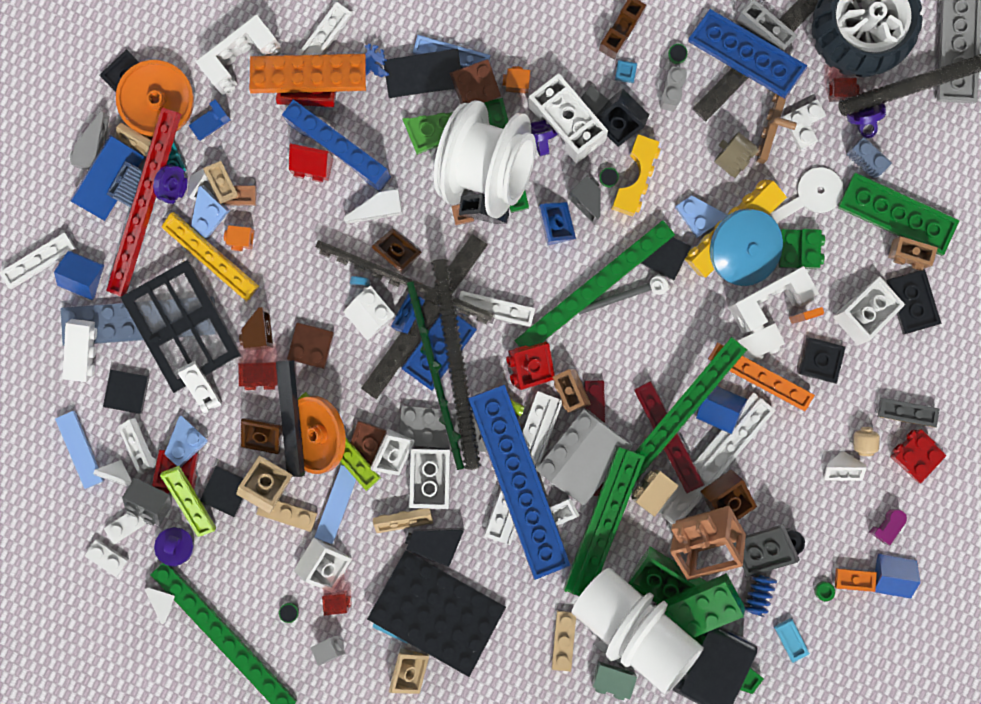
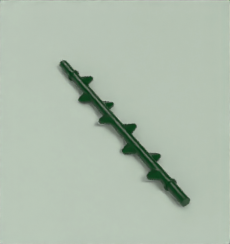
(434, 367)

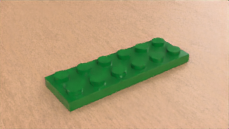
(897, 213)

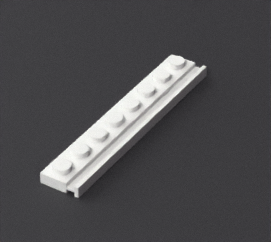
(536, 433)
(718, 457)

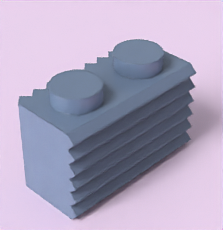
(868, 158)
(126, 184)

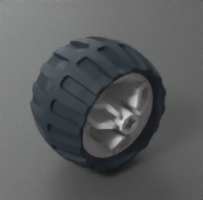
(851, 47)

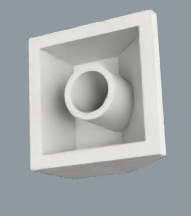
(369, 313)
(322, 565)

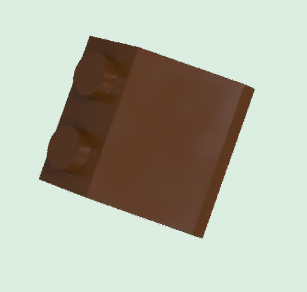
(257, 331)

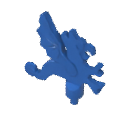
(371, 59)

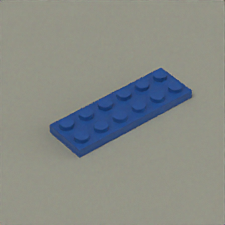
(747, 53)

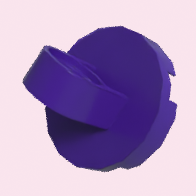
(866, 117)
(542, 133)
(170, 184)
(174, 546)

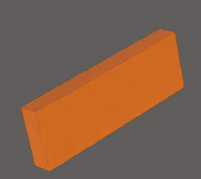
(807, 315)

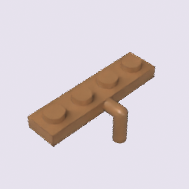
(768, 133)

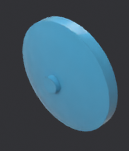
(746, 247)

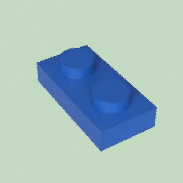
(405, 316)

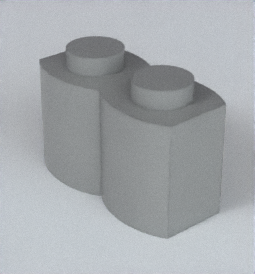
(673, 88)

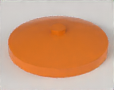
(150, 88)
(321, 434)

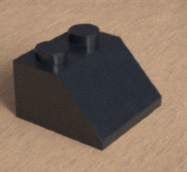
(622, 117)

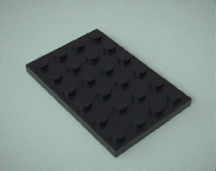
(436, 613)

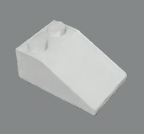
(869, 311)

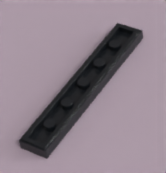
(290, 418)

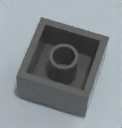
(146, 502)

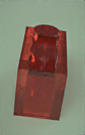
(257, 375)

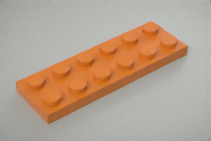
(307, 73)

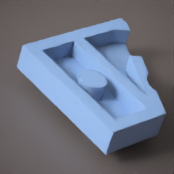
(207, 212)
(699, 215)
(184, 442)

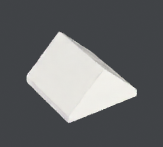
(392, 453)

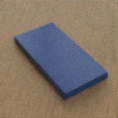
(96, 183)
(417, 363)

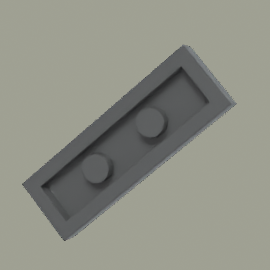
(908, 412)

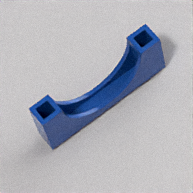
(314, 128)

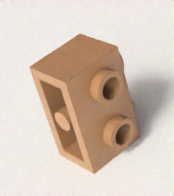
(912, 252)
(571, 390)

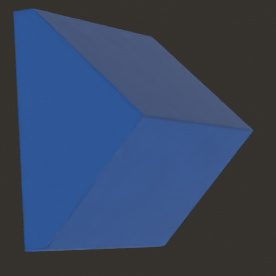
(556, 222)
(79, 275)
(722, 409)
(896, 576)

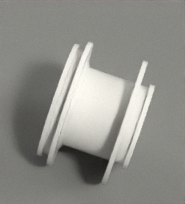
(484, 158)

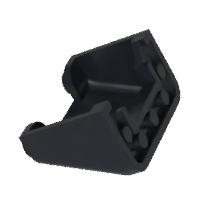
(719, 668)

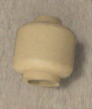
(866, 441)

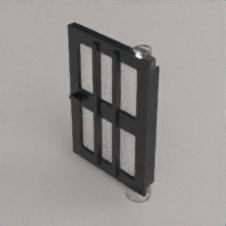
(181, 324)

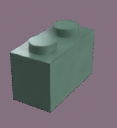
(614, 681)

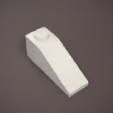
(380, 206)

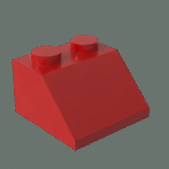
(310, 163)

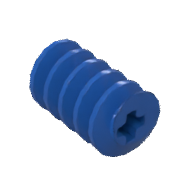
(760, 595)

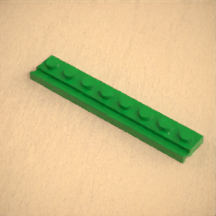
(604, 520)

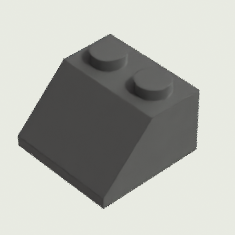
(587, 198)

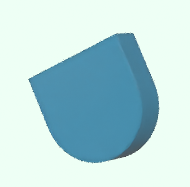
(360, 281)

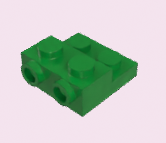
(802, 249)

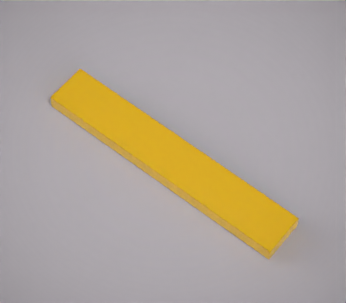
(210, 256)

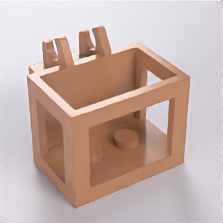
(704, 533)

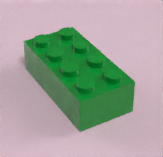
(705, 606)

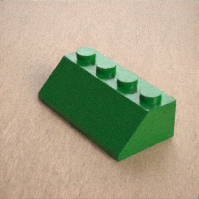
(660, 576)

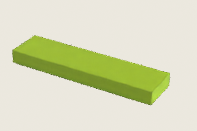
(188, 501)

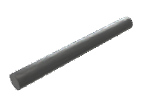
(617, 297)

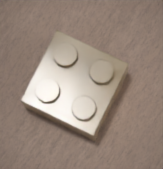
(264, 484)
(654, 492)

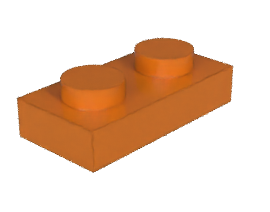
(855, 580)

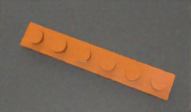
(769, 381)

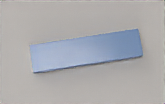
(428, 45)
(79, 449)
(336, 506)

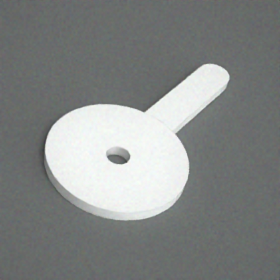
(810, 198)

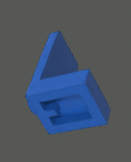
(210, 121)

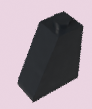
(474, 207)
(435, 544)

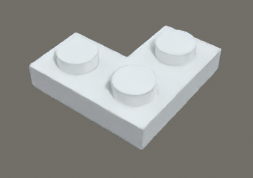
(804, 117)

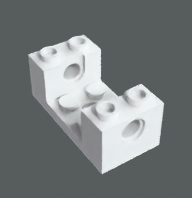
(238, 42)
(581, 132)
(797, 287)

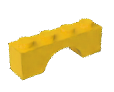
(643, 153)

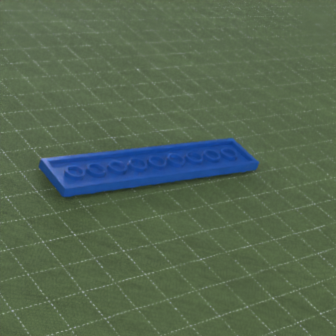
(519, 481)

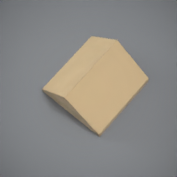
(409, 672)

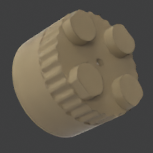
(736, 154)

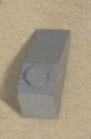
(765, 25)
(90, 142)

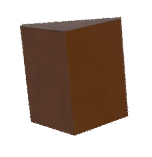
(396, 250)
(261, 435)

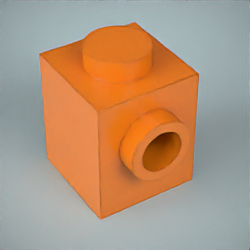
(516, 80)
(239, 237)

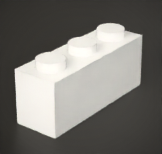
(761, 342)
(79, 350)

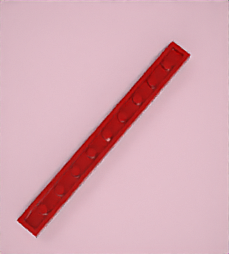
(143, 203)

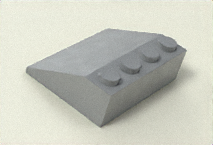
(582, 457)

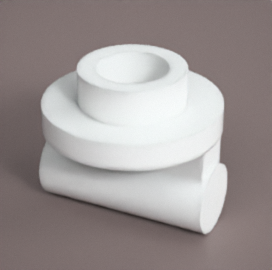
(659, 284)

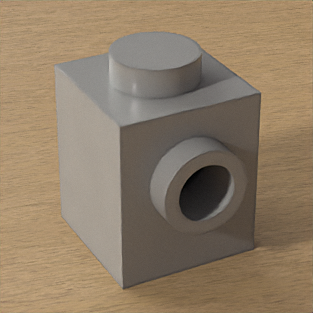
(328, 650)

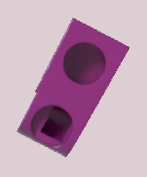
(890, 527)

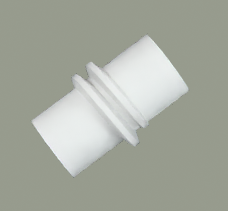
(636, 630)

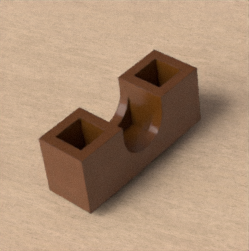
(622, 28)

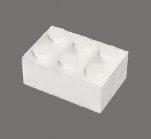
(430, 478)

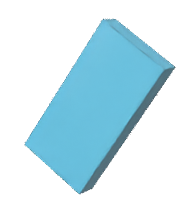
(791, 640)

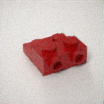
(530, 365)
(918, 455)
(164, 464)

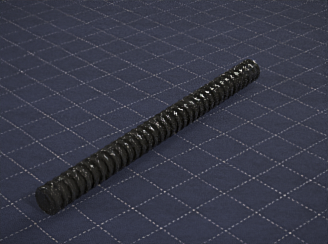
(910, 85)
(456, 364)

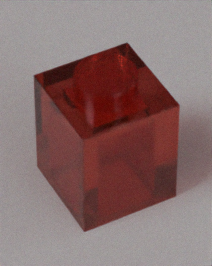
(842, 88)
(336, 603)

